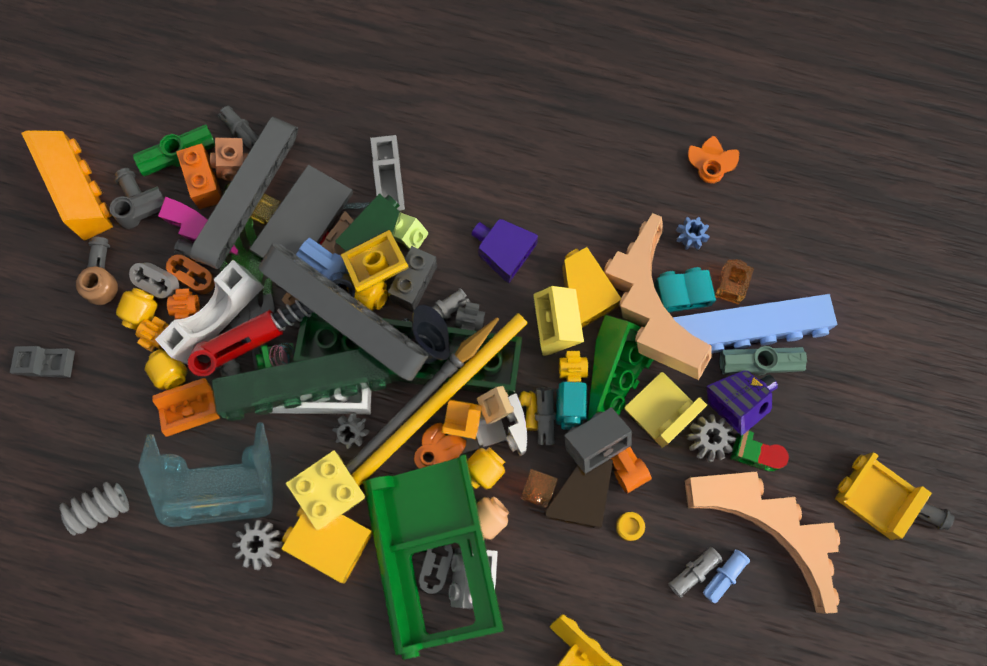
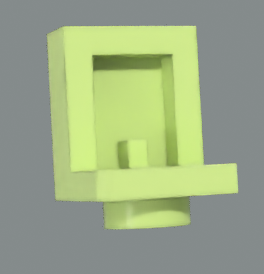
(410, 231)

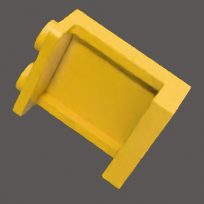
(881, 497)
(330, 549)

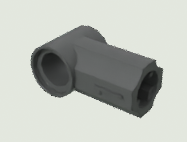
(140, 207)

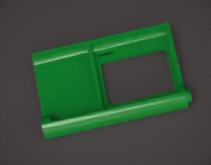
(422, 513)

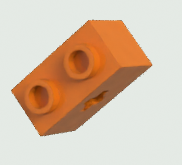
(199, 176)

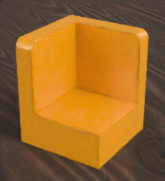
(462, 419)

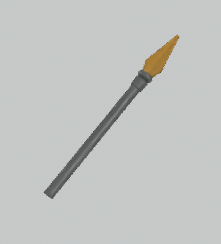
(465, 351)

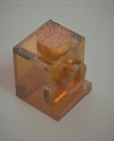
(741, 274)
(538, 488)

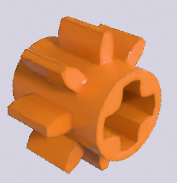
(183, 304)

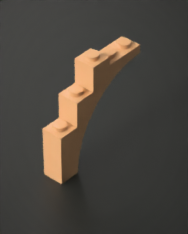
(660, 334)
(780, 517)

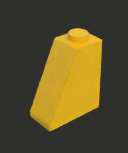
(593, 289)

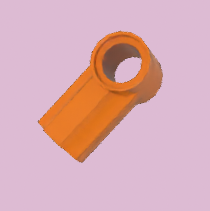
(630, 470)

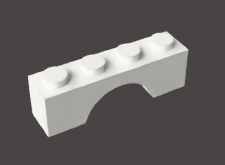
(232, 292)

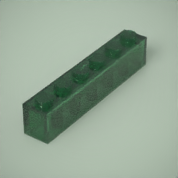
(298, 382)

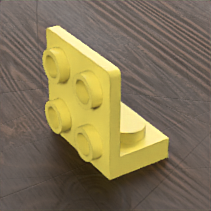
(663, 409)
(325, 490)

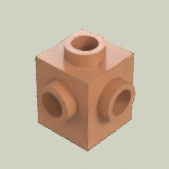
(227, 157)

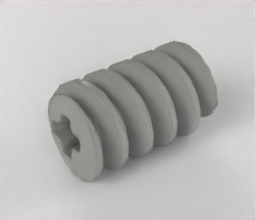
(94, 509)

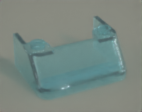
(208, 493)

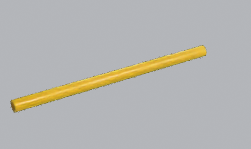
(439, 399)

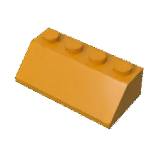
(69, 182)

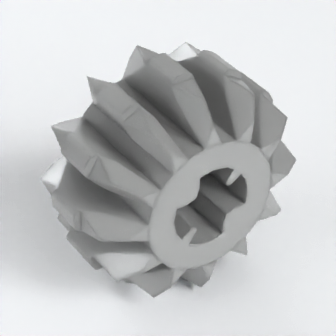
(701, 438)
(264, 553)

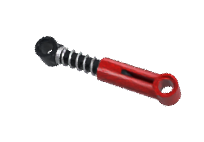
(253, 333)

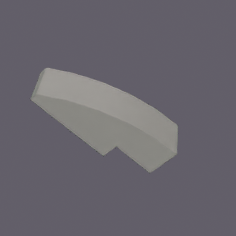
(387, 168)

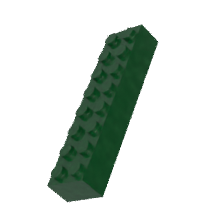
(321, 339)

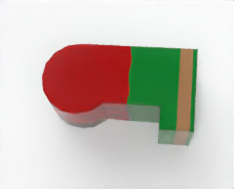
(758, 454)

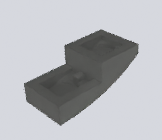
(42, 362)

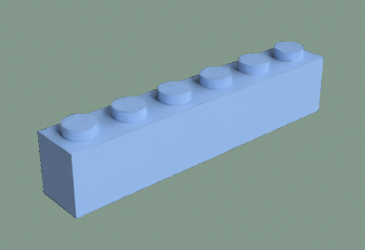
(762, 323)

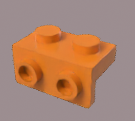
(186, 407)

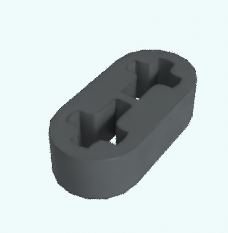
(442, 572)

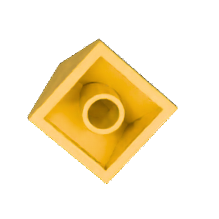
(374, 261)

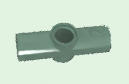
(778, 360)

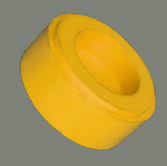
(630, 526)

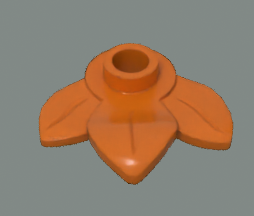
(712, 157)
(439, 445)

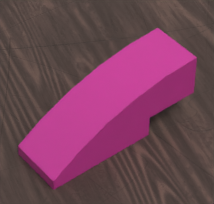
(186, 218)

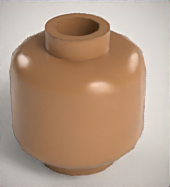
(96, 285)

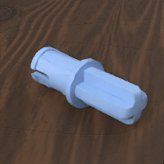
(726, 576)

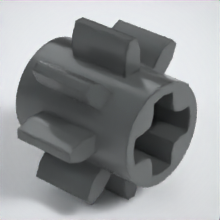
(470, 317)
(356, 426)

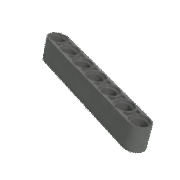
(243, 193)
(343, 311)

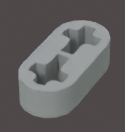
(155, 276)

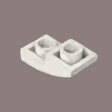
(517, 433)

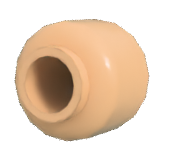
(492, 516)

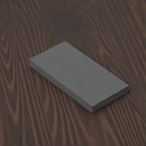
(304, 213)

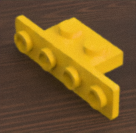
(582, 650)

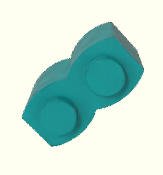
(685, 290)
(571, 404)

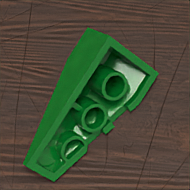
(615, 365)

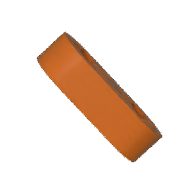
(193, 269)

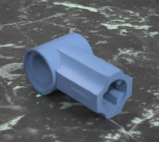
(321, 259)

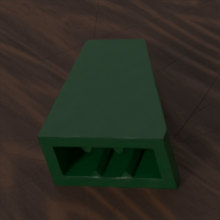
(374, 220)

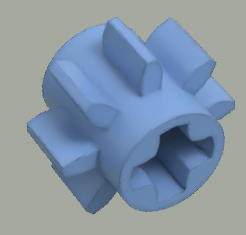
(692, 226)

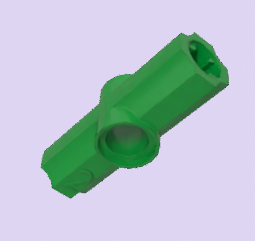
(160, 155)

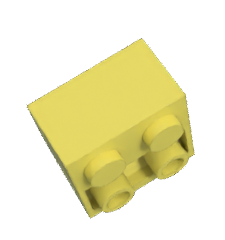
(558, 319)

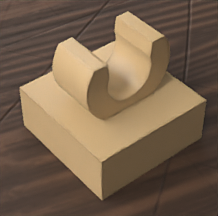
(495, 404)

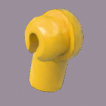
(529, 400)

